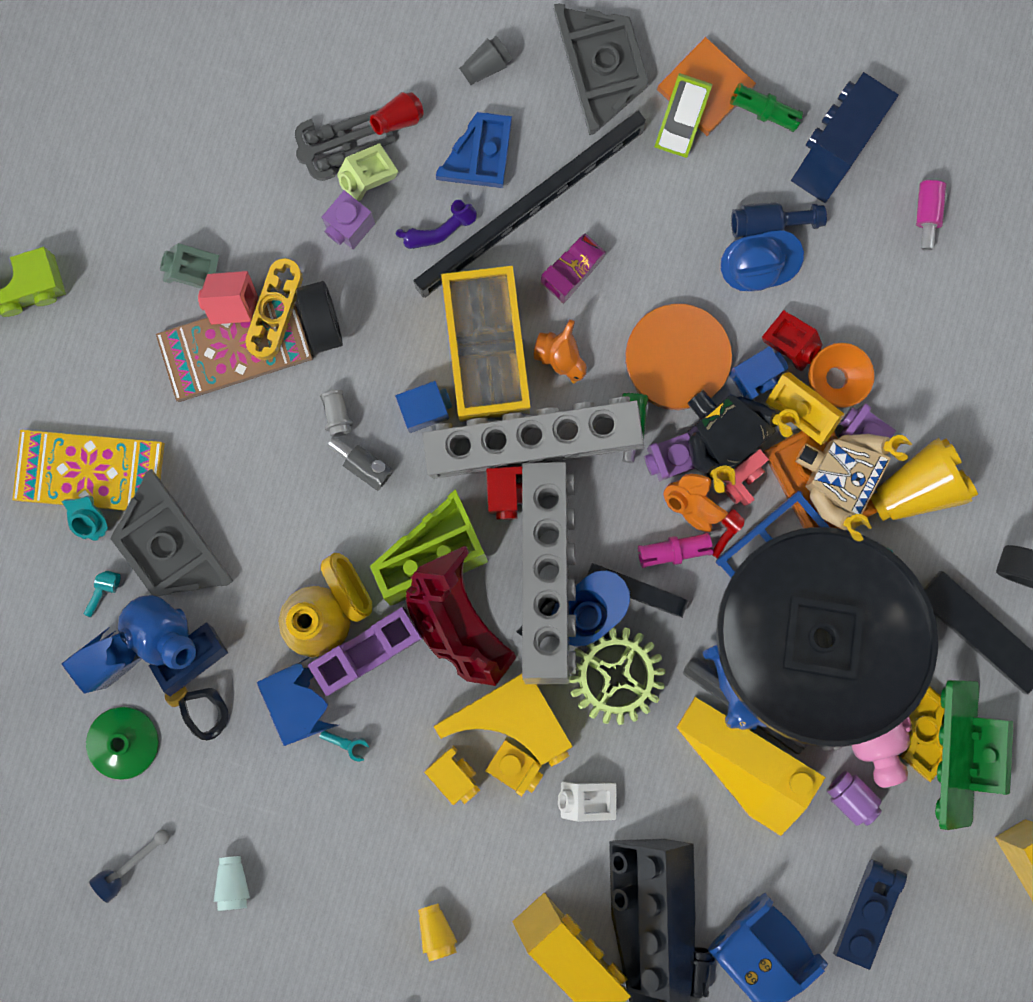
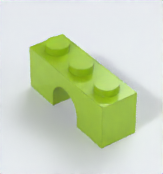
(33, 282)

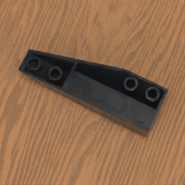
(654, 916)

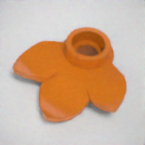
(690, 499)

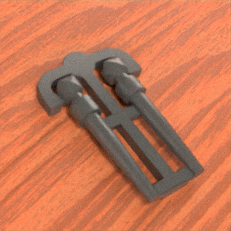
(306, 153)

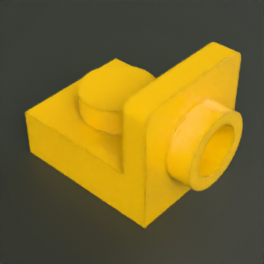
(515, 768)

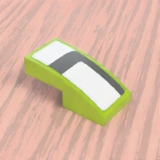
(683, 115)

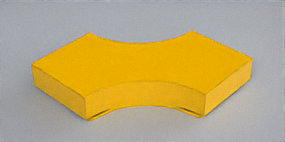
(924, 746)

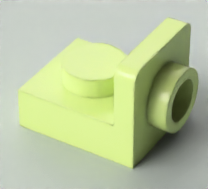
(366, 171)

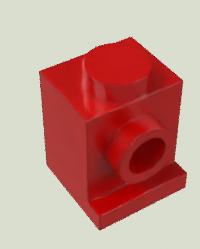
(504, 492)

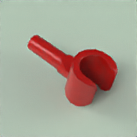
(733, 523)

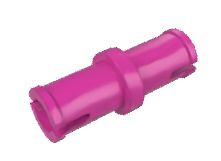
(675, 550)

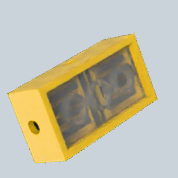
(485, 343)

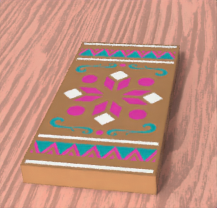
(216, 356)

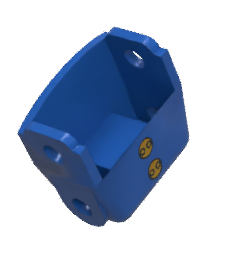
(766, 954)

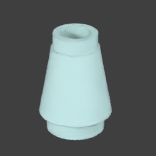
(231, 885)

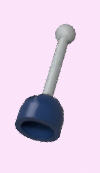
(109, 883)

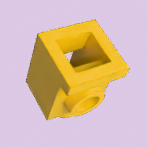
(453, 777)

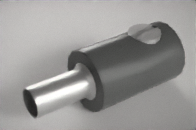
(362, 464)

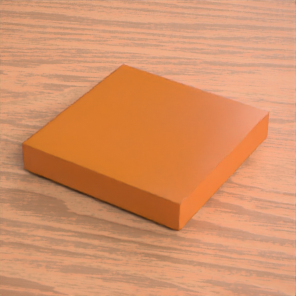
(712, 66)

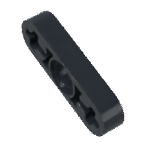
(649, 594)

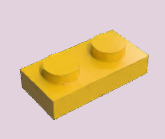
(816, 414)

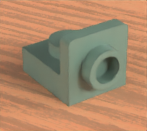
(188, 265)

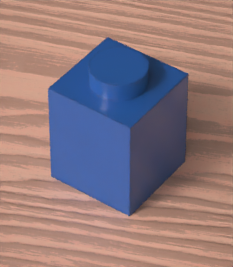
(424, 406)

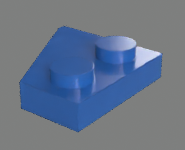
(480, 153)

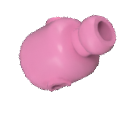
(884, 754)

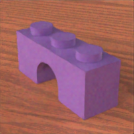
(365, 651)

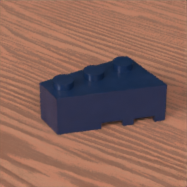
(844, 136)

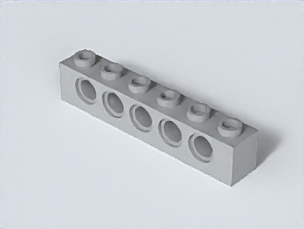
(441, 441)
(537, 483)

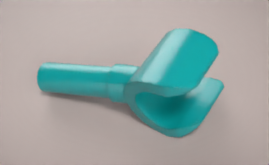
(104, 581)
(344, 743)

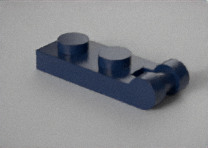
(869, 915)

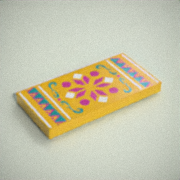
(74, 466)

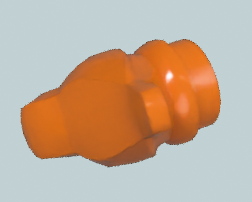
(561, 353)

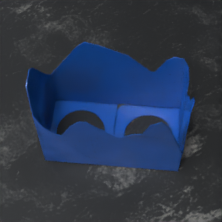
(100, 663)
(292, 704)

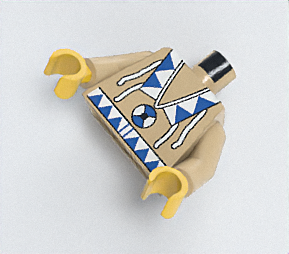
(848, 475)

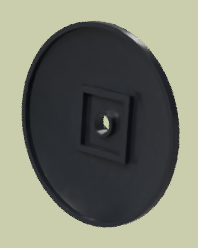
(878, 628)

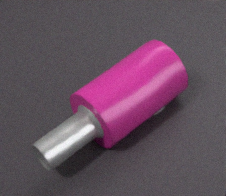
(930, 210)

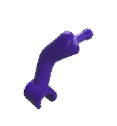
(462, 215)

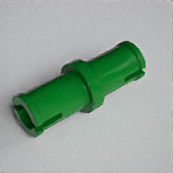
(766, 107)

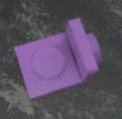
(864, 422)
(669, 457)

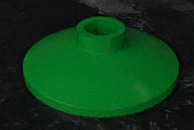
(139, 738)

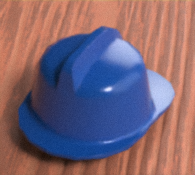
(762, 260)
(599, 605)

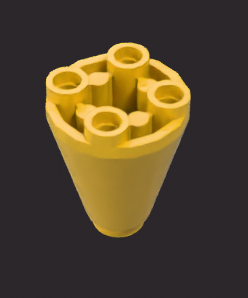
(925, 484)
(328, 624)

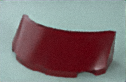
(451, 624)

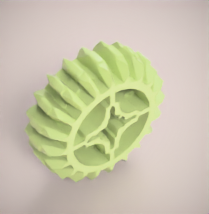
(643, 692)

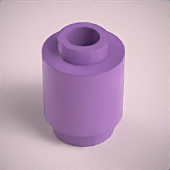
(855, 799)

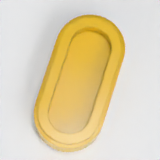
(346, 587)

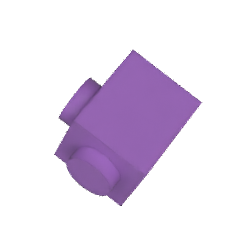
(347, 220)

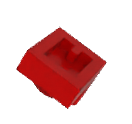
(793, 339)

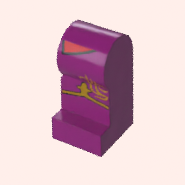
(572, 268)

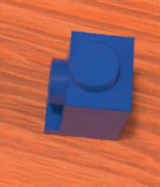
(758, 373)

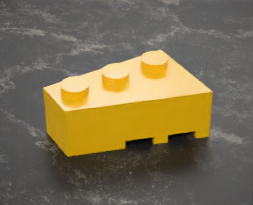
(567, 956)

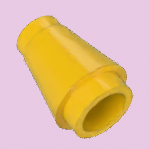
(436, 933)

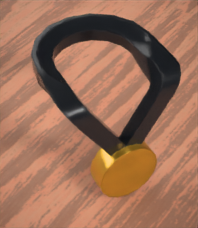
(183, 695)

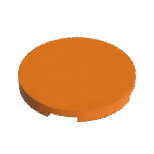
(677, 355)

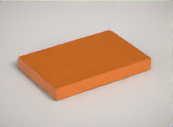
(794, 476)

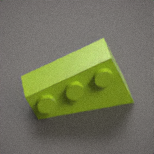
(435, 536)

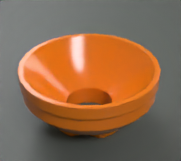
(856, 368)

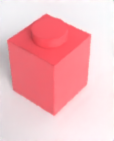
(228, 297)

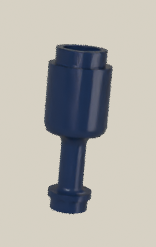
(767, 217)

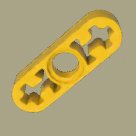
(290, 287)

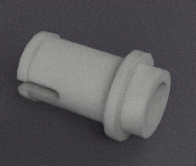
(336, 413)

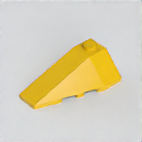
(758, 774)

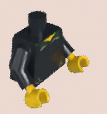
(731, 433)

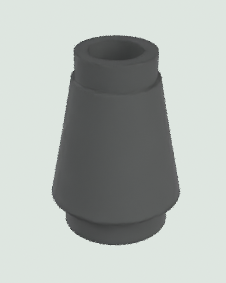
(486, 61)

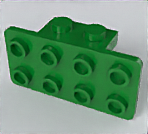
(973, 755)

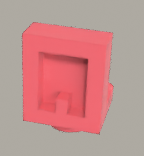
(749, 471)

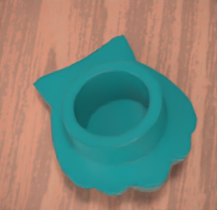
(85, 518)

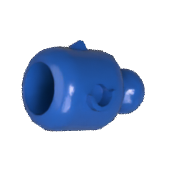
(157, 632)

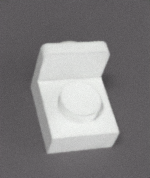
(587, 801)

